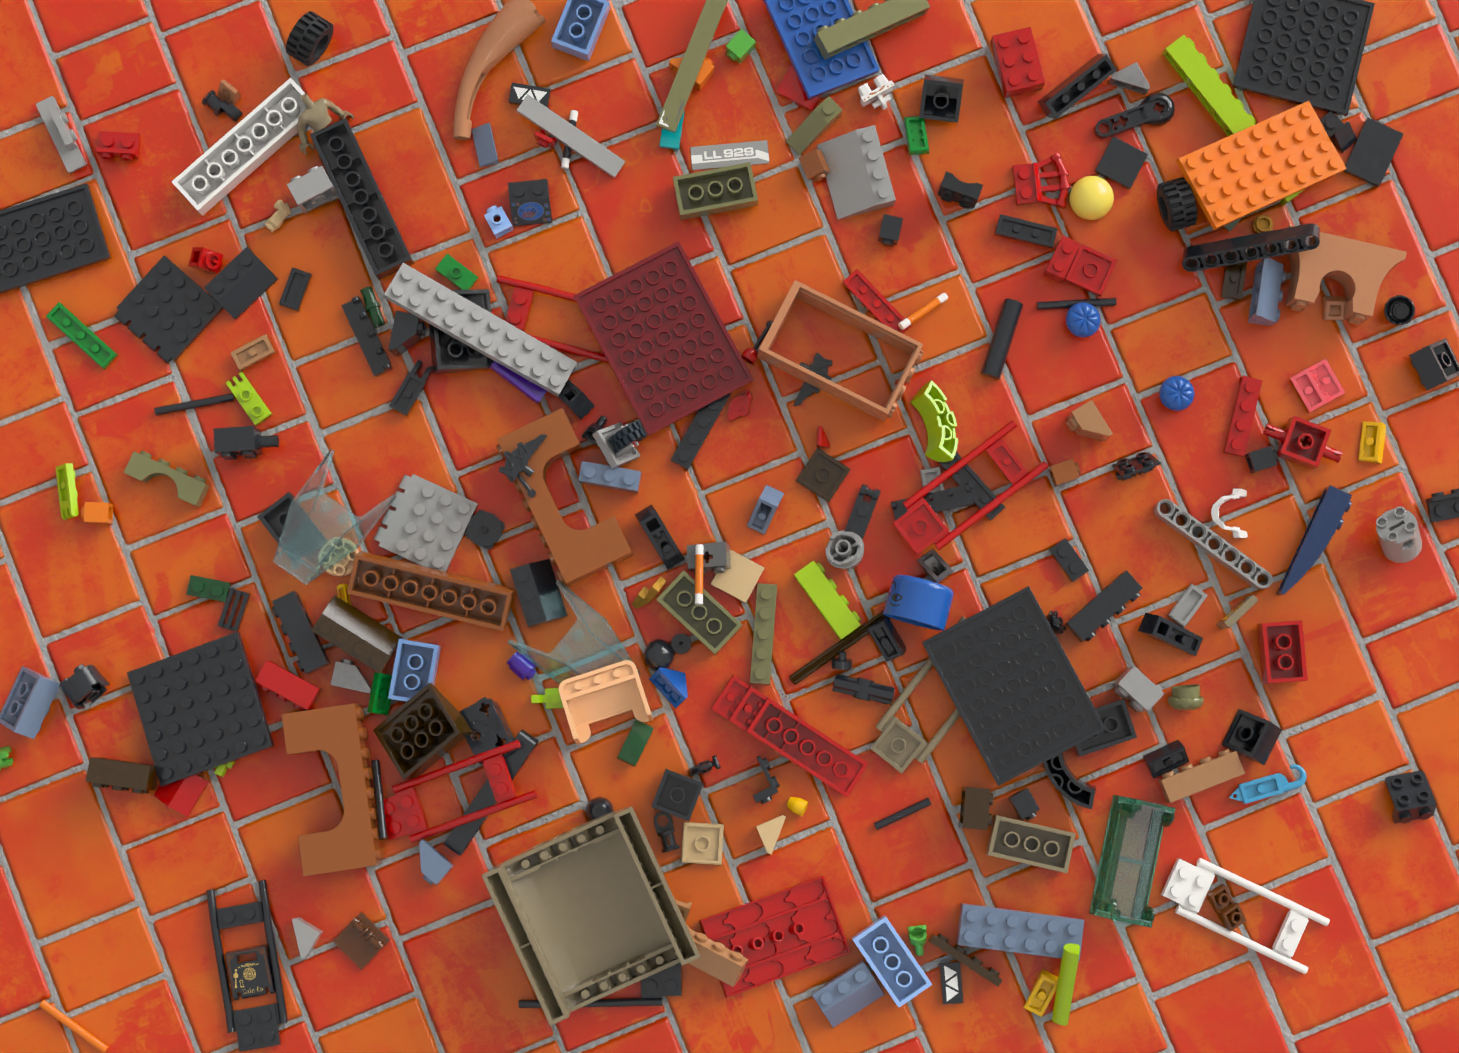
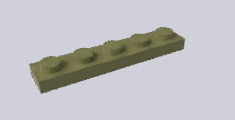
(763, 633)

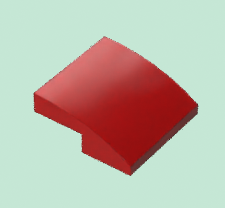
(792, 90)

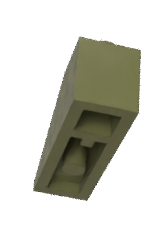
(814, 125)

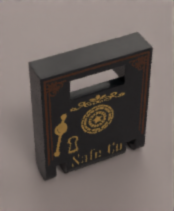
(250, 976)

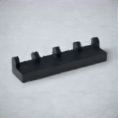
(367, 336)
(940, 500)

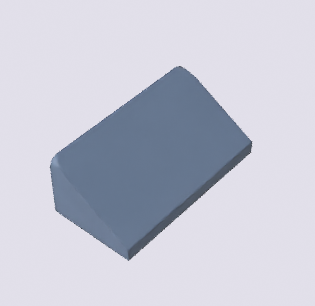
(485, 145)

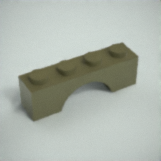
(144, 468)

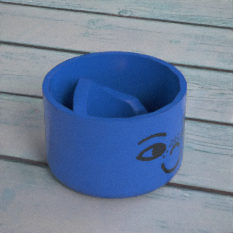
(919, 602)

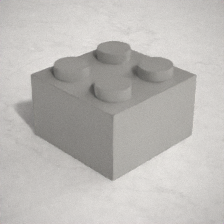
(312, 189)
(1137, 689)

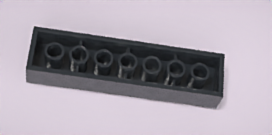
(361, 198)

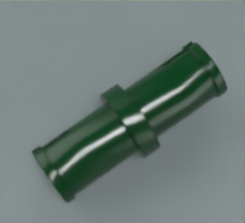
(372, 306)

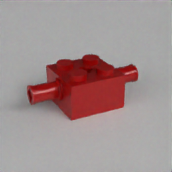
(1314, 437)

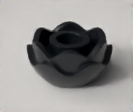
(1055, 622)

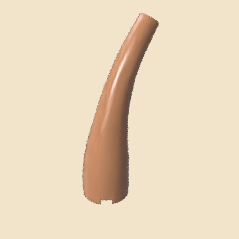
(504, 33)

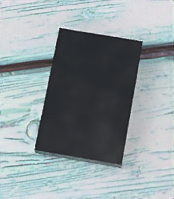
(1373, 152)

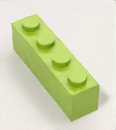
(827, 600)

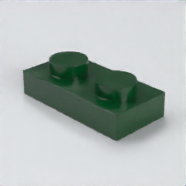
(208, 588)

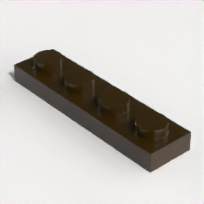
(973, 963)

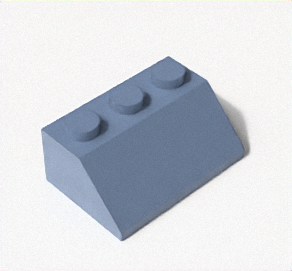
(1266, 292)
(28, 702)
(847, 993)

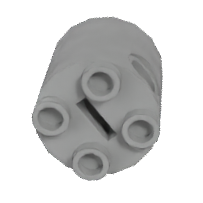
(1399, 535)

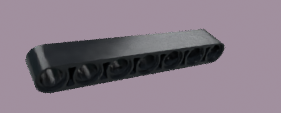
(1263, 246)
(462, 835)

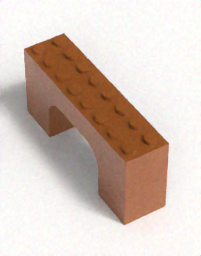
(572, 550)
(342, 735)

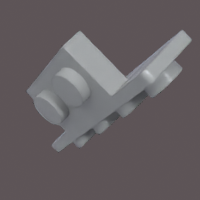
(61, 134)

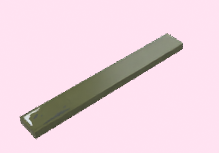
(691, 64)

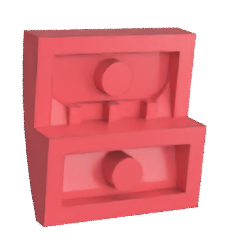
(1317, 385)

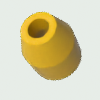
(797, 805)

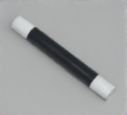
(567, 151)

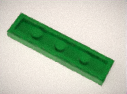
(81, 335)

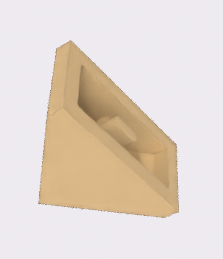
(770, 831)

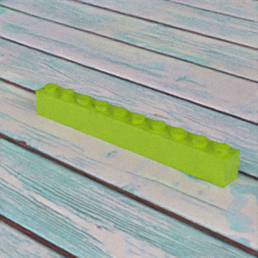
(1210, 90)

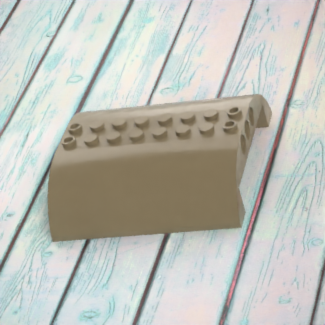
(589, 913)

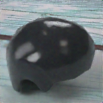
(1399, 310)
(658, 655)

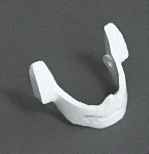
(1236, 494)

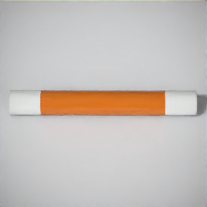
(922, 311)
(699, 574)

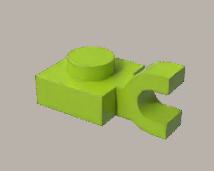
(551, 698)

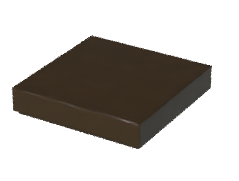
(823, 475)

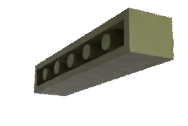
(867, 25)

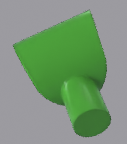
(4, 761)
(917, 937)

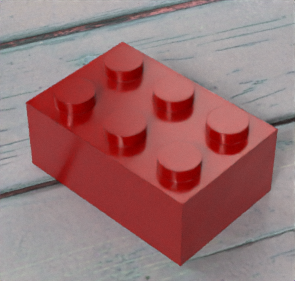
(1017, 62)
(1282, 652)

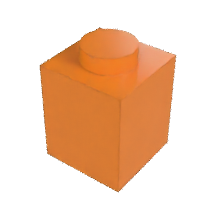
(97, 513)

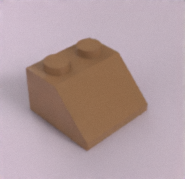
(1088, 422)

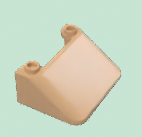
(602, 696)

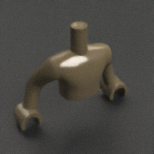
(317, 117)

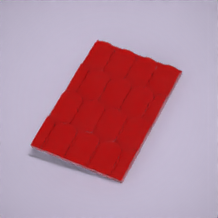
(780, 933)

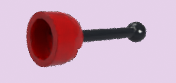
(750, 354)

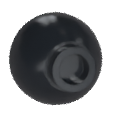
(598, 807)

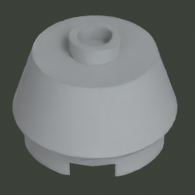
(845, 550)

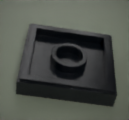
(1121, 163)

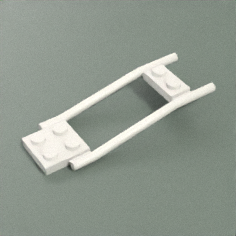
(1189, 887)

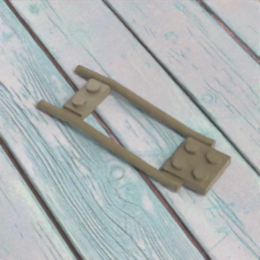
(898, 742)

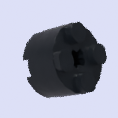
(84, 685)

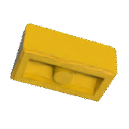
(1372, 442)

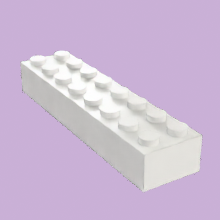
(242, 148)

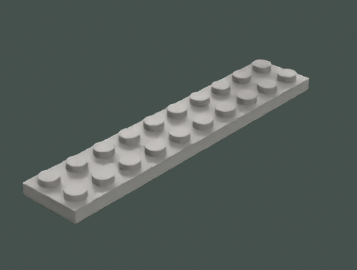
(479, 329)

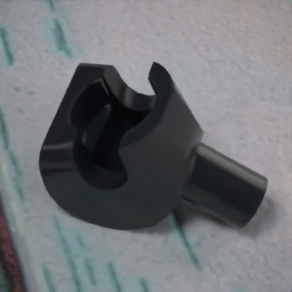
(593, 428)

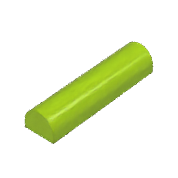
(1066, 983)

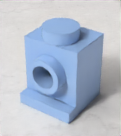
(498, 228)

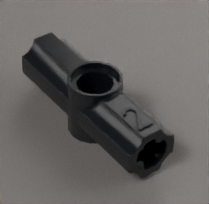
(863, 689)

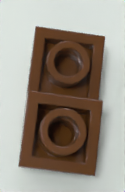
(1225, 907)

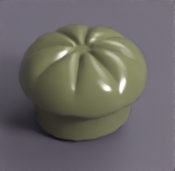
(1185, 697)

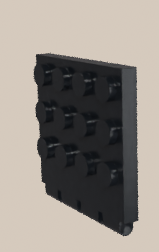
(167, 310)

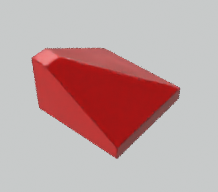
(822, 440)

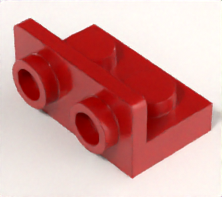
(118, 145)

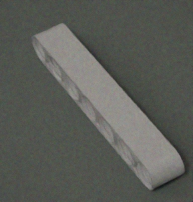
(1222, 545)

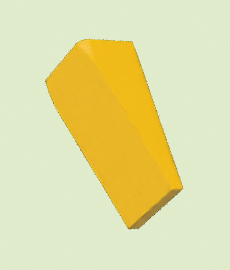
(1041, 993)

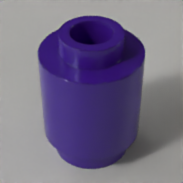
(521, 666)

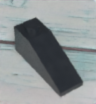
(659, 536)
(1170, 633)

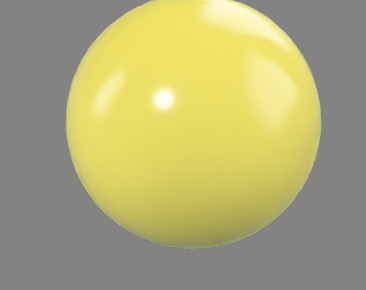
(1091, 197)

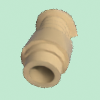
(279, 216)

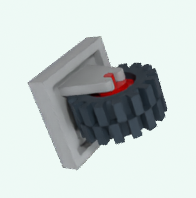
(620, 442)

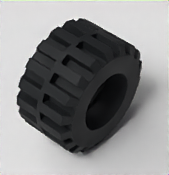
(309, 38)
(1177, 204)

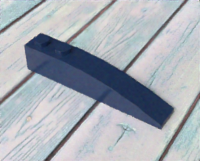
(1317, 535)

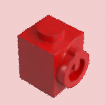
(205, 260)

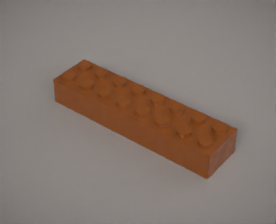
(431, 590)

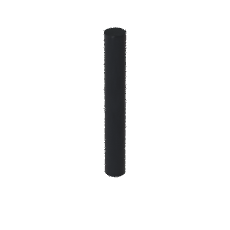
(902, 813)

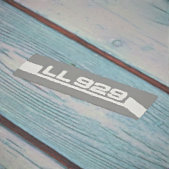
(729, 154)

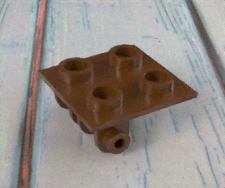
(361, 940)

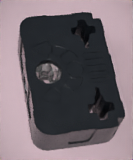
(491, 726)

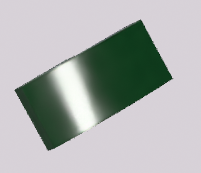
(635, 743)

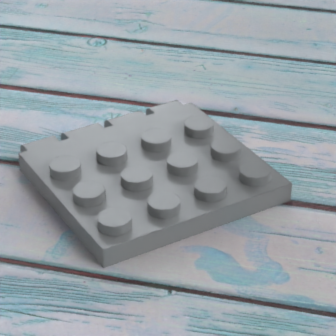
(425, 523)

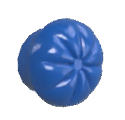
(1083, 319)
(1176, 393)

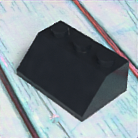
(241, 283)
(538, 593)

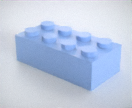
(891, 961)

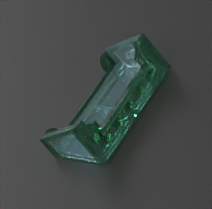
(1129, 860)

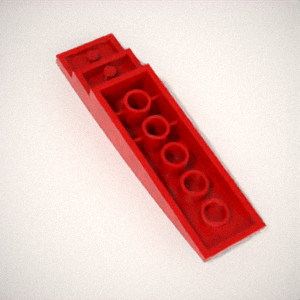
(789, 736)

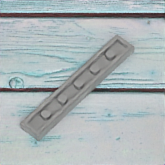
(570, 136)

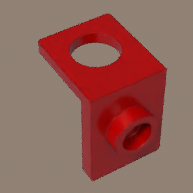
(543, 140)

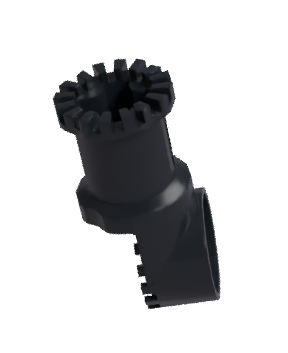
(220, 106)
(664, 831)

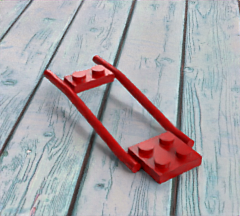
(521, 305)
(921, 524)
(405, 813)

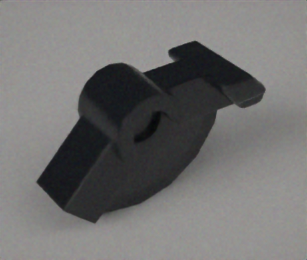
(705, 766)

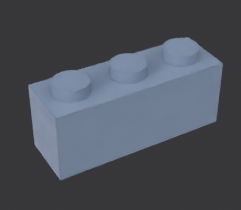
(606, 477)

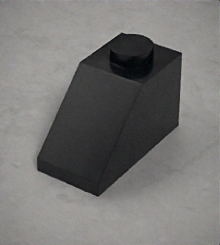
(575, 400)

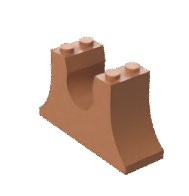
(1352, 263)

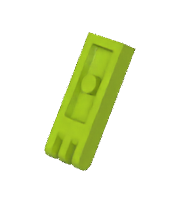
(249, 399)
(67, 491)

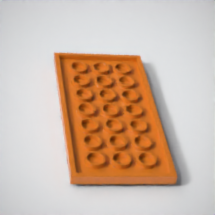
(1261, 165)

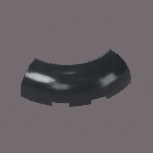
(1068, 783)

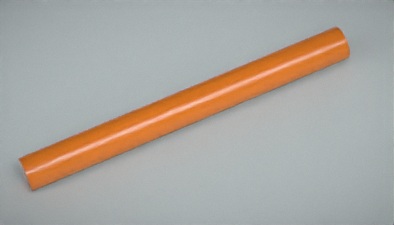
(73, 1026)

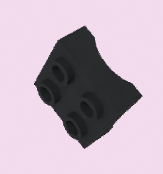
(955, 190)

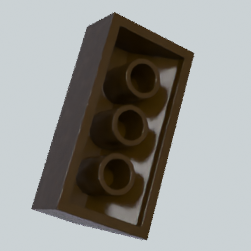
(356, 634)

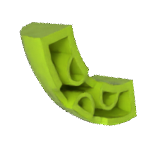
(938, 421)

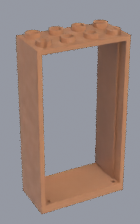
(855, 319)

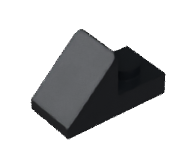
(1338, 132)

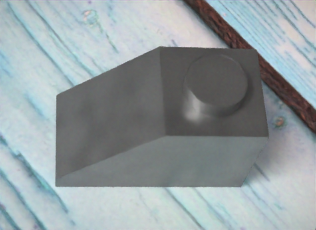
(350, 677)

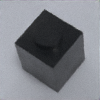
(890, 230)
(1261, 459)
(1024, 804)

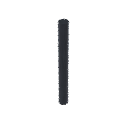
(1069, 303)
(194, 404)
(379, 799)

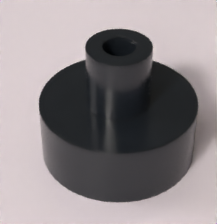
(681, 649)
(842, 662)

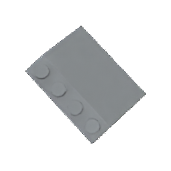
(858, 173)

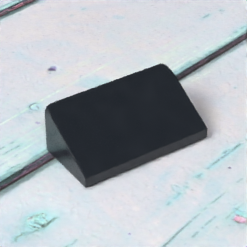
(887, 639)
(1166, 758)

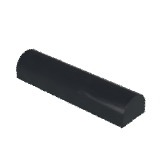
(1002, 338)

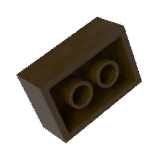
(121, 775)

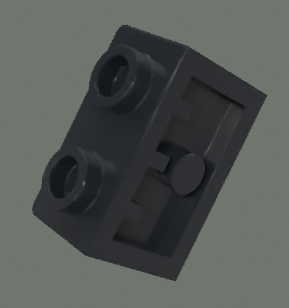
(1443, 506)

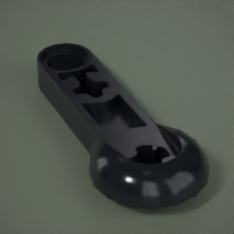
(1140, 115)

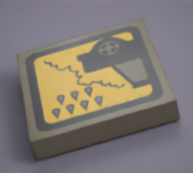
(1237, 612)

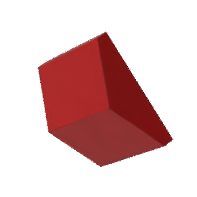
(182, 794)

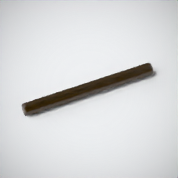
(833, 651)

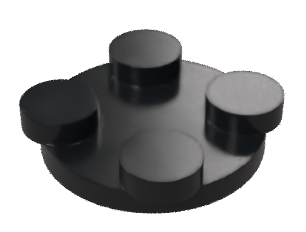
(484, 529)

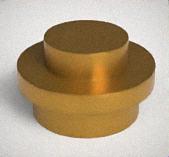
(1262, 224)

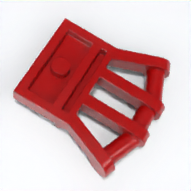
(1028, 183)

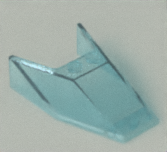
(320, 529)
(583, 649)

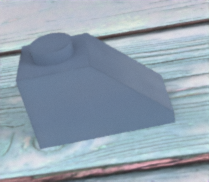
(765, 509)
(433, 863)

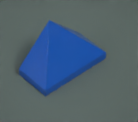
(671, 685)

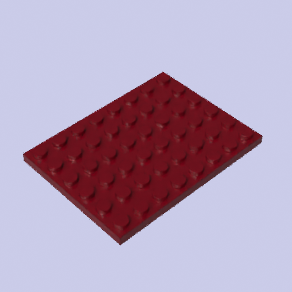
(663, 338)

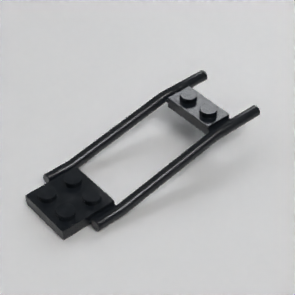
(664, 983)
(257, 1025)

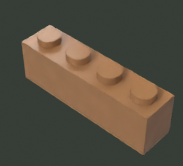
(1201, 776)
(718, 959)

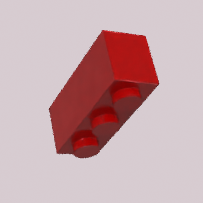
(287, 686)

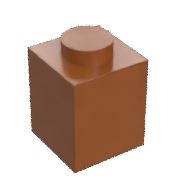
(814, 165)
(1064, 472)

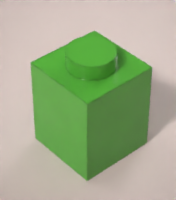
(740, 46)

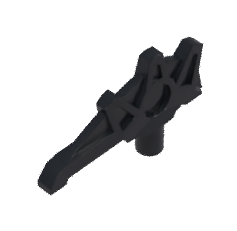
(820, 367)
(517, 460)

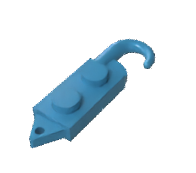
(1267, 786)

